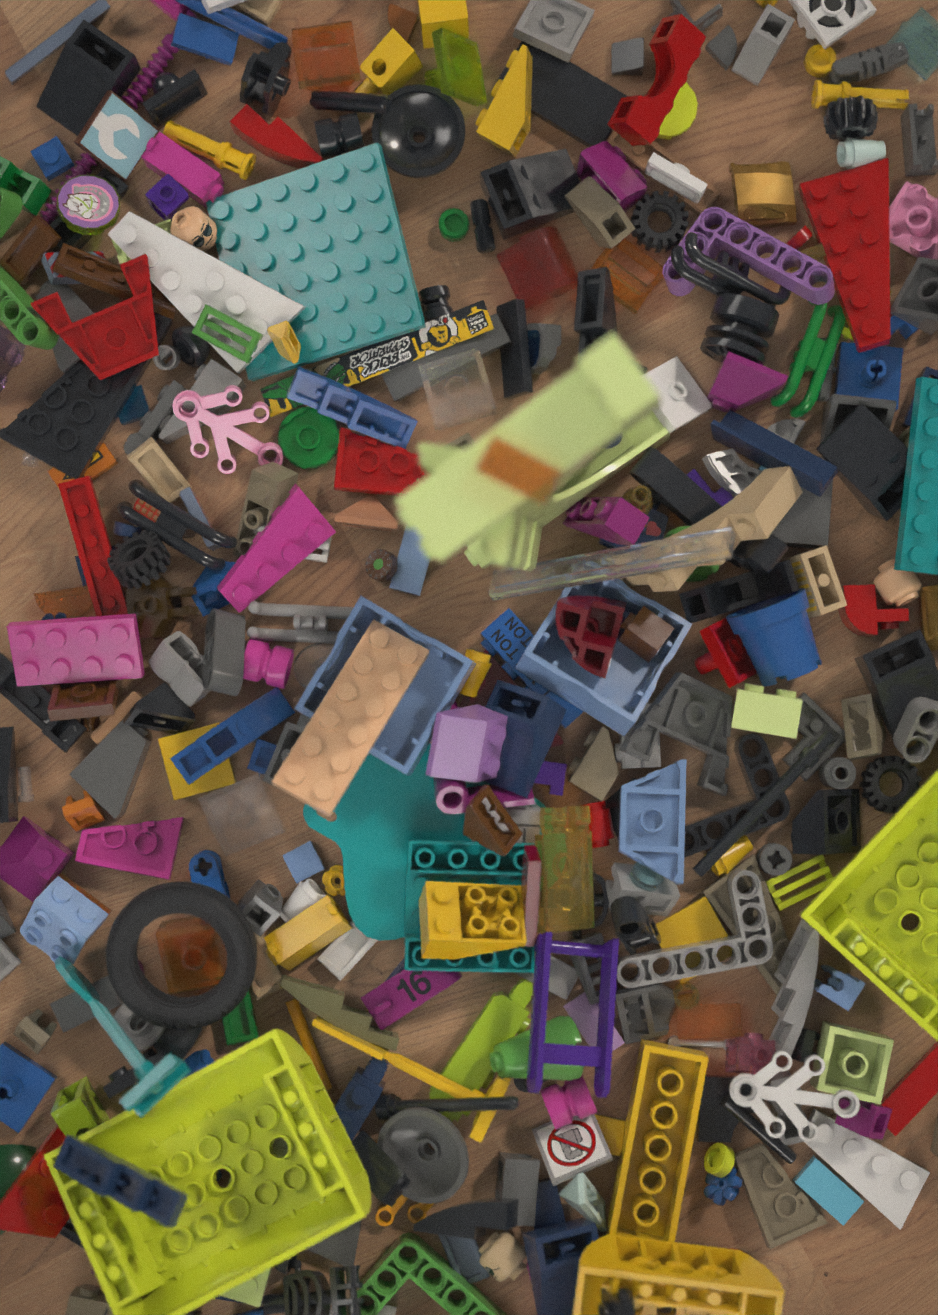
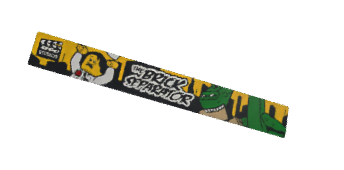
(389, 353)

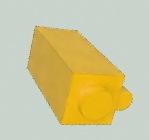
(306, 933)

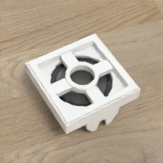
(831, 18)

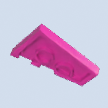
(133, 848)

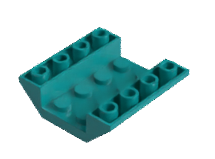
(460, 864)

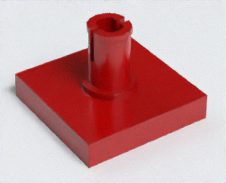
(724, 653)

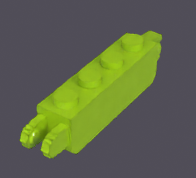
(497, 1022)

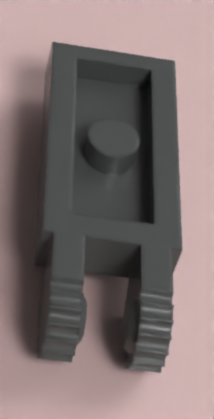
(152, 419)

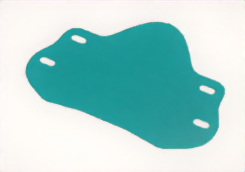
(373, 831)

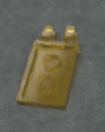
(566, 870)

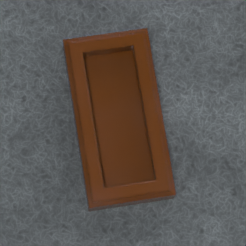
(28, 249)

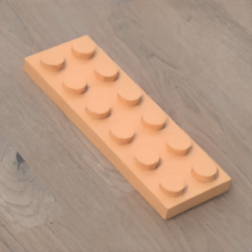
(350, 718)

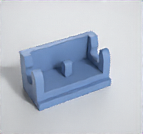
(841, 987)

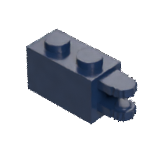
(361, 1095)

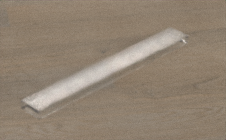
(615, 563)

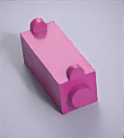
(191, 173)

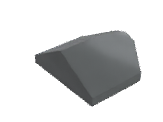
(644, 1011)

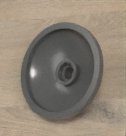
(433, 1173)

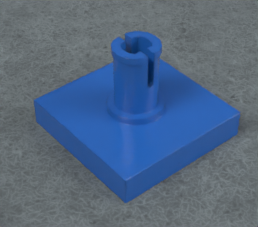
(869, 373)
(21, 1086)

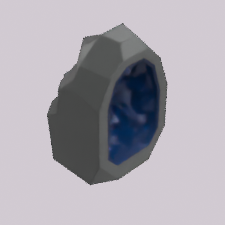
(543, 344)

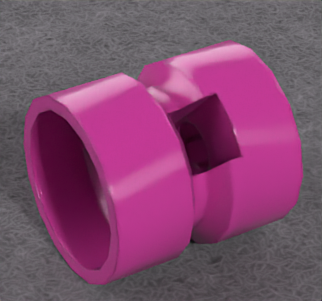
(267, 663)
(568, 1101)

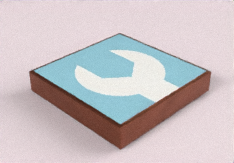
(116, 135)

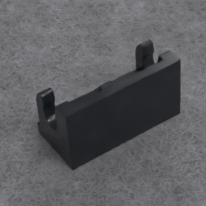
(384, 1175)

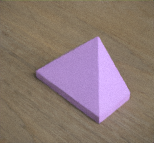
(586, 1020)

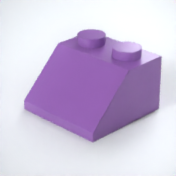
(467, 744)

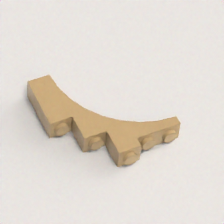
(750, 514)

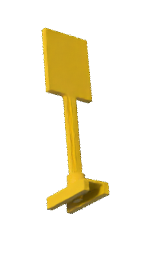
(482, 1119)

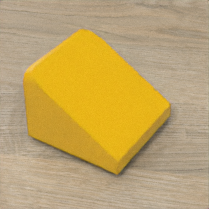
(285, 341)
(613, 1132)

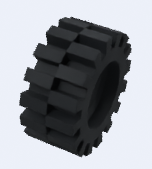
(672, 208)
(139, 559)
(872, 776)

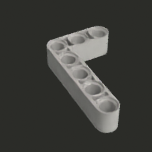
(708, 949)

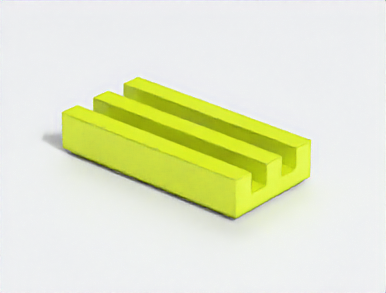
(775, 894)

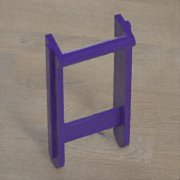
(564, 1054)

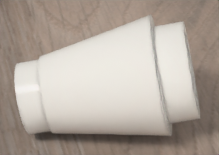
(302, 897)

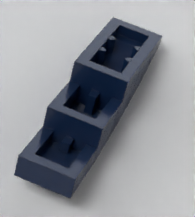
(121, 1181)

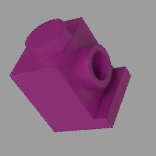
(869, 1120)

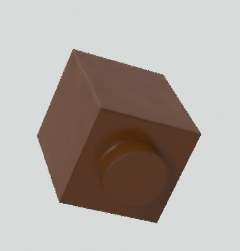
(645, 633)

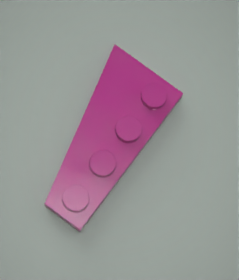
(284, 543)

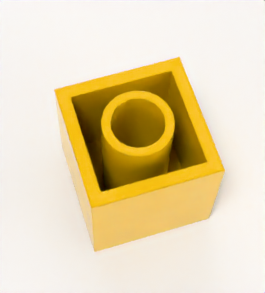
(442, 14)

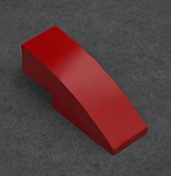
(273, 140)

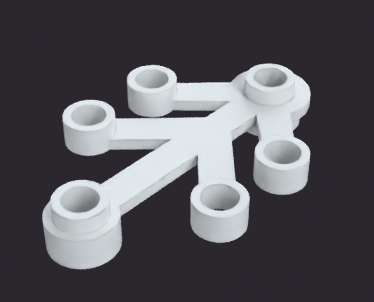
(787, 1095)

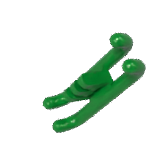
(813, 356)

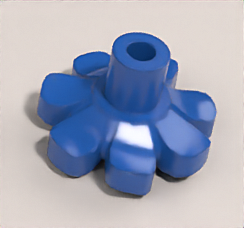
(722, 1188)

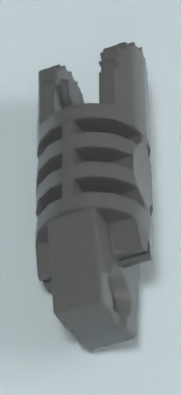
(869, 63)

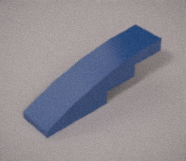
(352, 408)

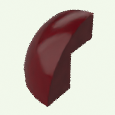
(590, 630)

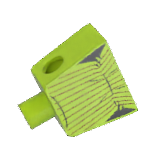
(78, 1108)

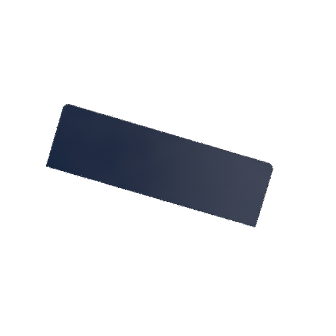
(773, 451)

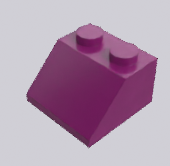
(612, 173)

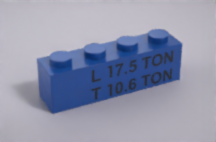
(509, 640)

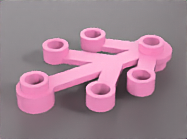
(223, 426)

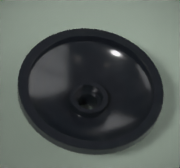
(420, 112)

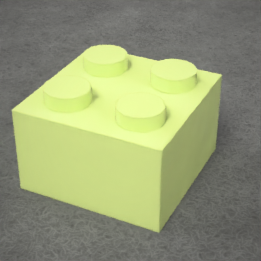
(767, 712)
(853, 1061)

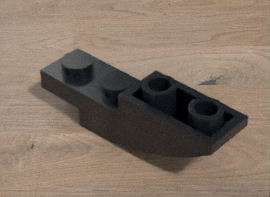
(171, 1041)

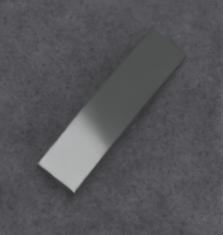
(406, 378)

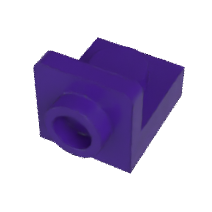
(166, 197)

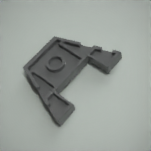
(693, 716)

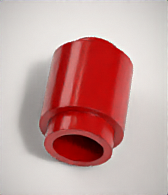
(600, 824)

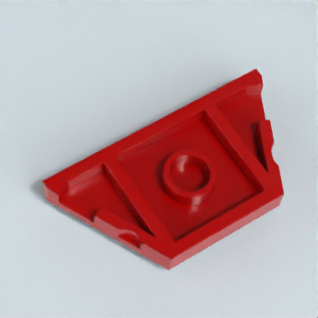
(33, 1199)

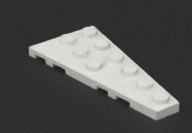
(196, 278)

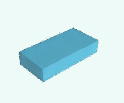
(828, 1190)

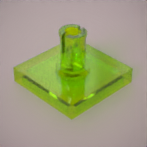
(457, 68)

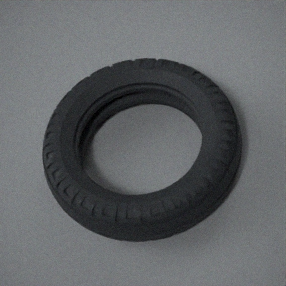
(171, 1010)

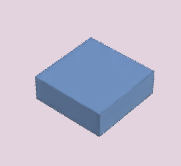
(303, 862)

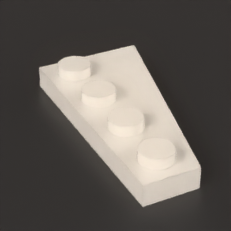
(872, 1169)

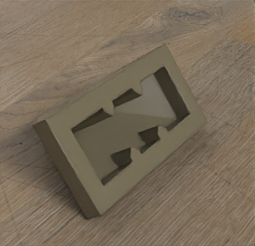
(863, 727)

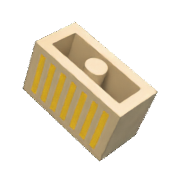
(818, 576)

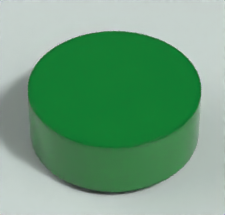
(453, 225)

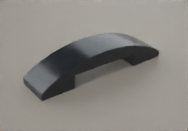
(34, 703)

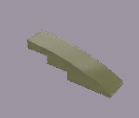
(329, 1005)

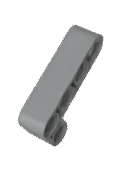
(912, 728)

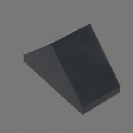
(161, 712)

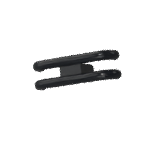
(727, 275)
(174, 526)

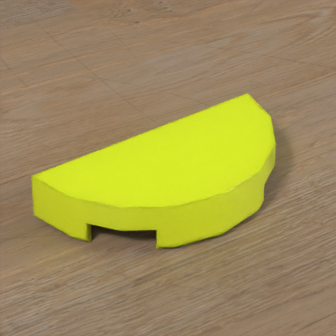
(682, 114)

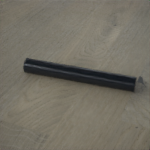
(758, 1129)

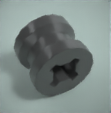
(768, 858)

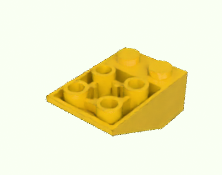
(509, 114)
(470, 919)

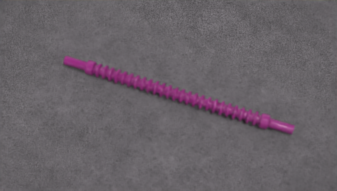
(134, 95)

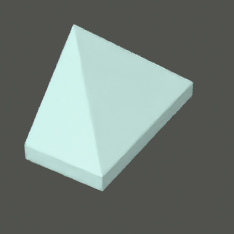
(586, 1200)

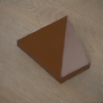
(490, 823)

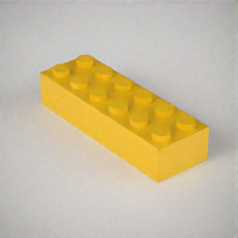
(657, 1141)

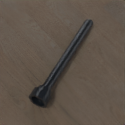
(390, 1104)

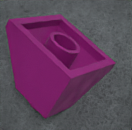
(743, 384)
(32, 859)

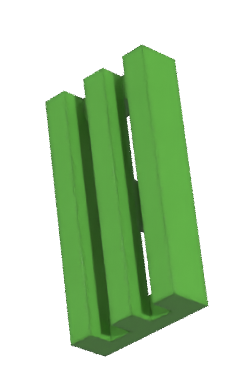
(251, 346)

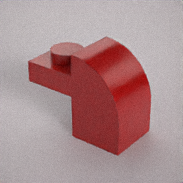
(862, 615)

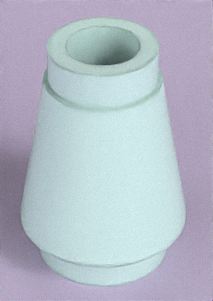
(858, 152)

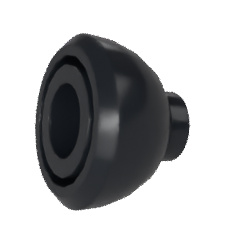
(192, 348)

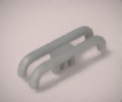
(309, 622)

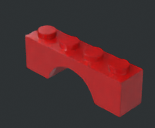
(675, 49)

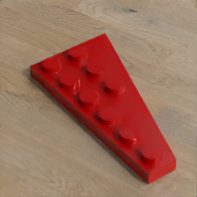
(853, 225)

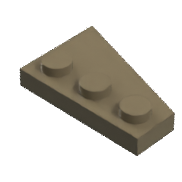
(775, 1200)

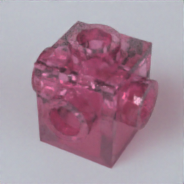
(748, 1053)

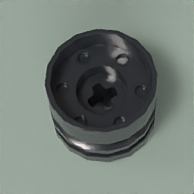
(739, 328)

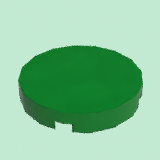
(308, 438)

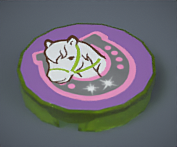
(88, 204)

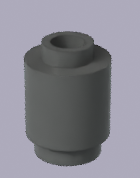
(827, 773)

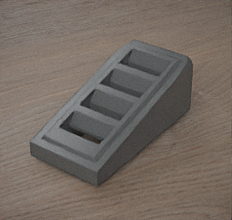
(584, 970)

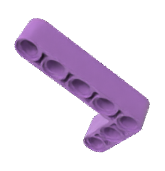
(757, 243)

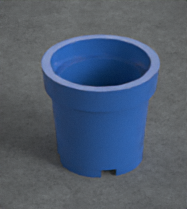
(778, 637)

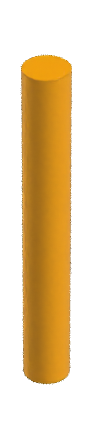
(307, 1040)

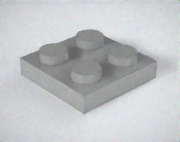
(554, 26)

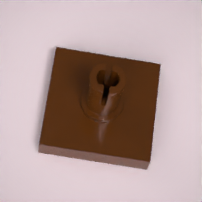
(84, 701)

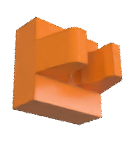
(83, 812)

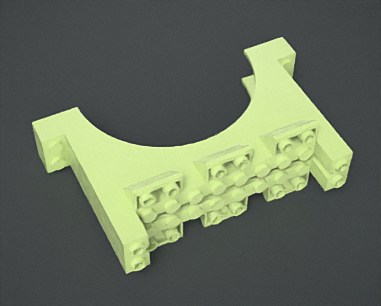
(560, 427)

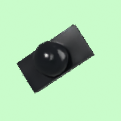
(173, 95)

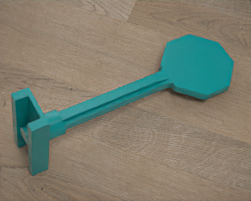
(154, 1081)

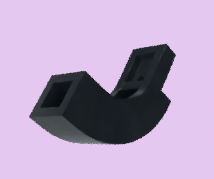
(738, 592)

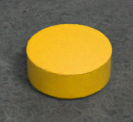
(819, 61)

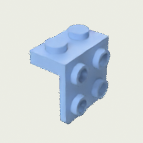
(62, 921)

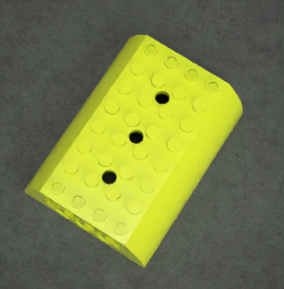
(871, 895)
(224, 1235)

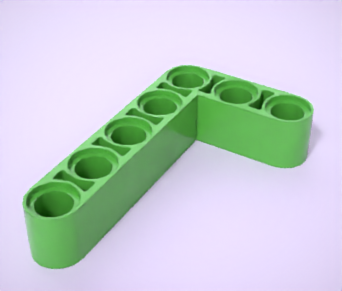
(14, 301)
(414, 1268)

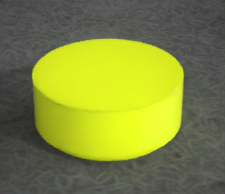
(719, 1160)

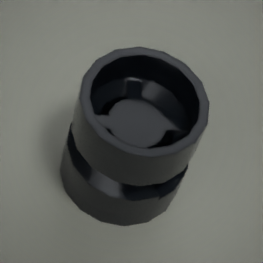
(339, 136)

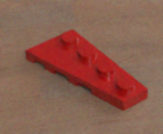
(375, 467)

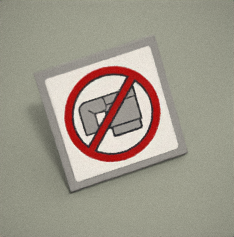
(572, 1148)

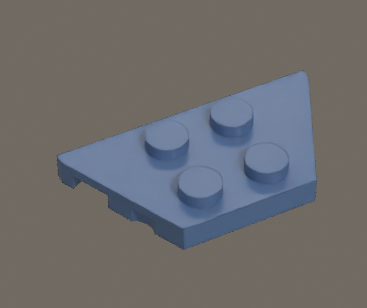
(655, 821)

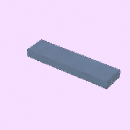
(55, 41)

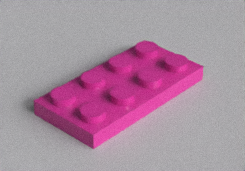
(76, 650)

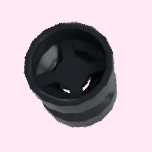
(435, 302)

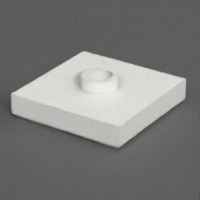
(679, 395)

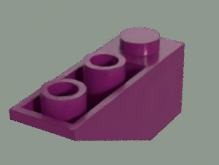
(607, 519)

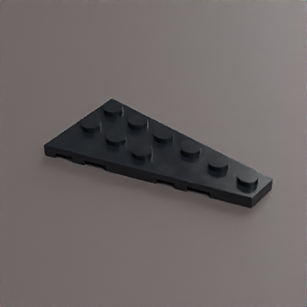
(76, 414)

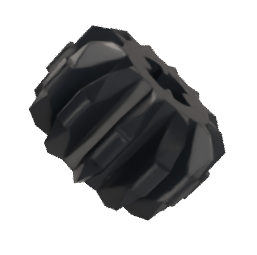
(850, 118)

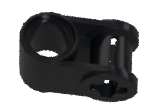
(633, 924)

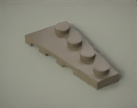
(719, 898)

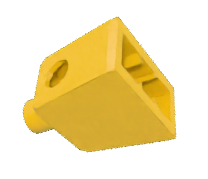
(389, 66)

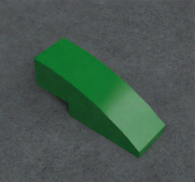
(28, 187)

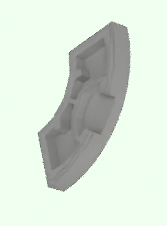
(730, 470)

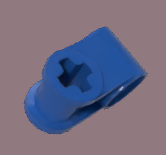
(214, 877)

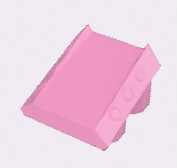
(915, 221)

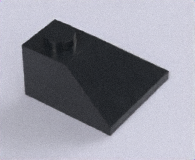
(828, 823)

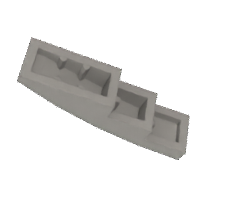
(798, 976)

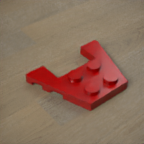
(114, 336)

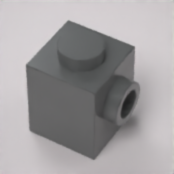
(261, 906)

